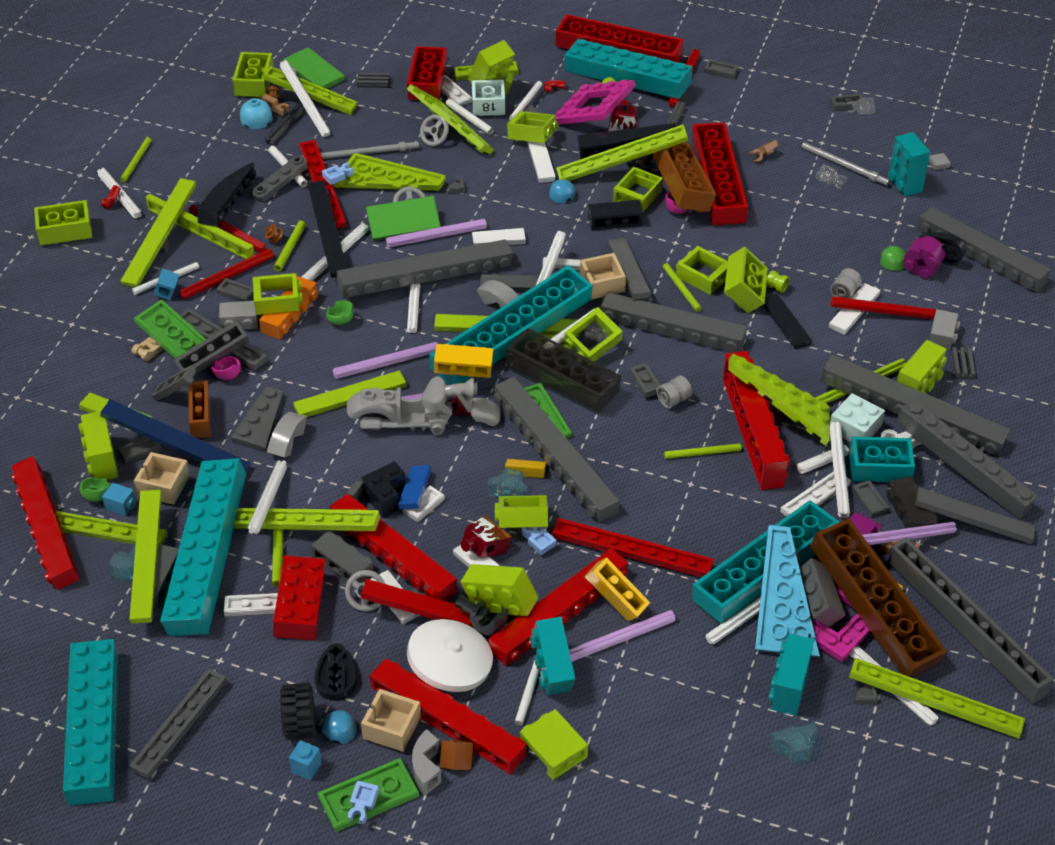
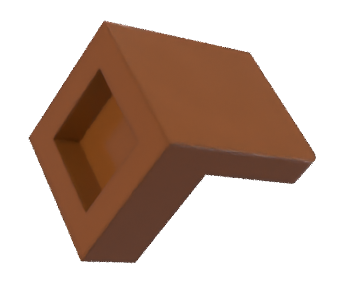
(456, 755)

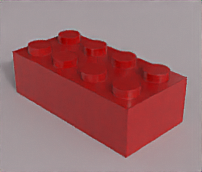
(428, 70)
(299, 598)

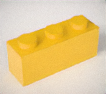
(463, 360)
(617, 589)

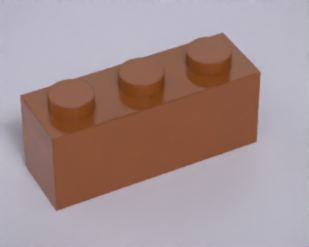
(199, 409)

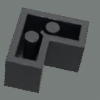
(383, 486)

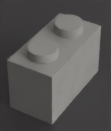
(242, 312)
(943, 329)

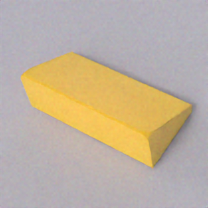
(529, 468)

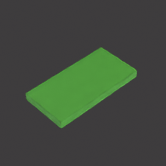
(314, 68)
(402, 217)
(168, 329)
(543, 400)
(395, 789)

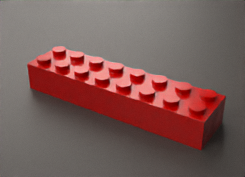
(619, 37)
(717, 159)
(757, 428)

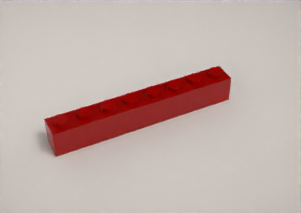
(45, 523)
(402, 555)
(563, 602)
(451, 717)

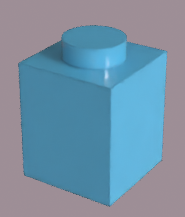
(166, 284)
(119, 499)
(305, 760)

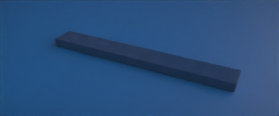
(165, 434)

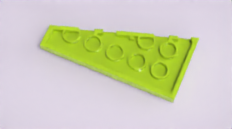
(438, 107)
(383, 174)
(786, 397)

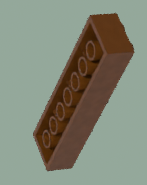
(878, 598)

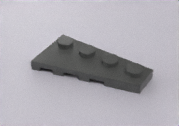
(258, 423)

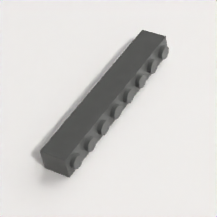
(988, 250)
(674, 322)
(966, 459)

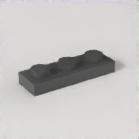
(174, 383)

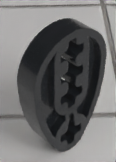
(950, 244)
(325, 669)

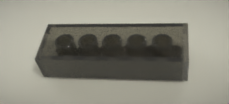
(563, 370)

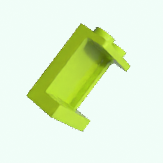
(555, 743)

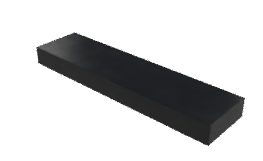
(786, 321)

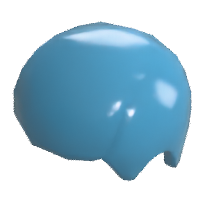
(561, 191)
(339, 726)

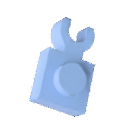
(337, 174)
(539, 540)
(363, 798)

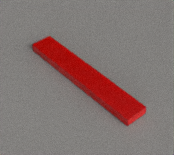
(413, 602)

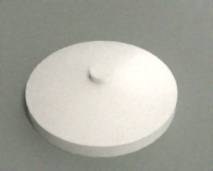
(449, 655)

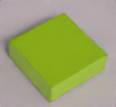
(508, 81)

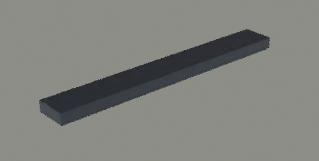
(327, 227)

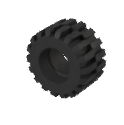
(297, 711)

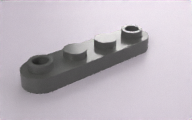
(280, 178)

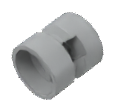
(846, 283)
(674, 391)

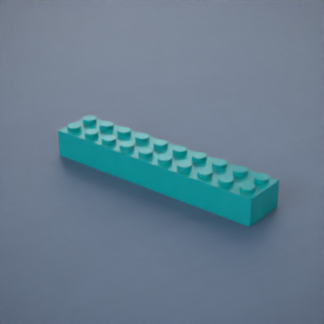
(534, 309)
(203, 548)

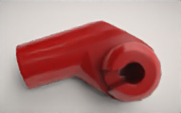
(548, 85)
(108, 203)

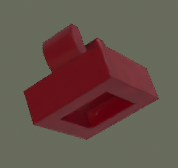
(459, 407)

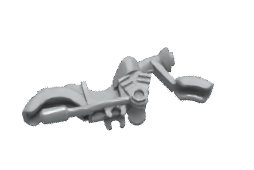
(423, 412)

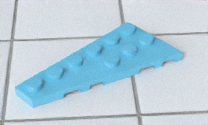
(782, 595)

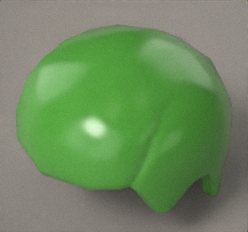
(893, 258)
(341, 313)
(93, 489)

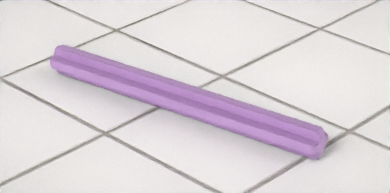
(436, 233)
(384, 360)
(910, 533)
(621, 635)

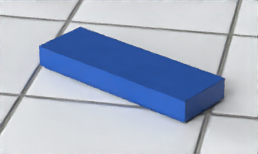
(414, 487)

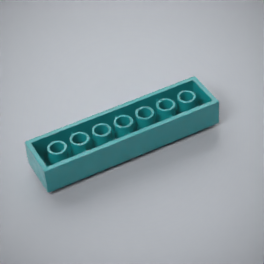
(647, 71)
(740, 577)
(91, 723)

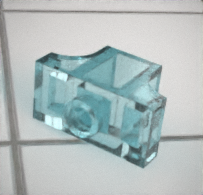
(507, 484)
(795, 742)

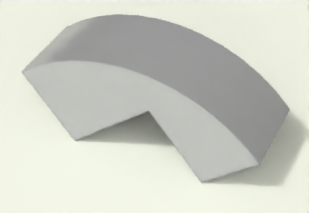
(496, 291)
(288, 427)
(425, 772)

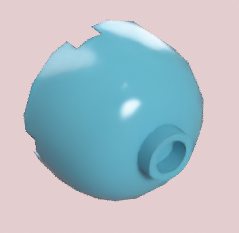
(255, 114)

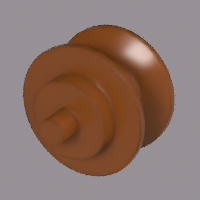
(274, 91)
(273, 233)

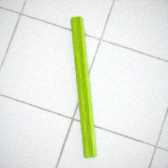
(885, 371)

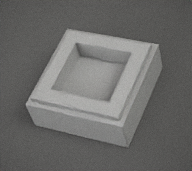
(939, 161)

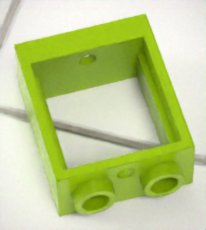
(532, 126)
(637, 176)
(697, 279)
(278, 303)
(605, 324)
(522, 511)

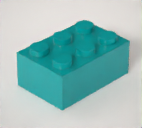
(909, 164)
(881, 459)
(552, 656)
(790, 674)

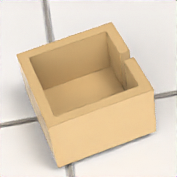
(604, 274)
(163, 474)
(391, 720)

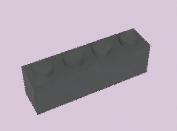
(213, 348)

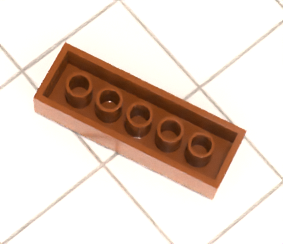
(685, 177)

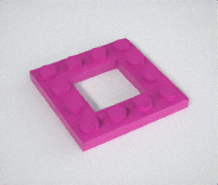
(613, 90)
(838, 643)

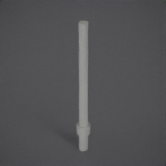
(402, 146)
(873, 176)

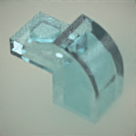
(122, 565)

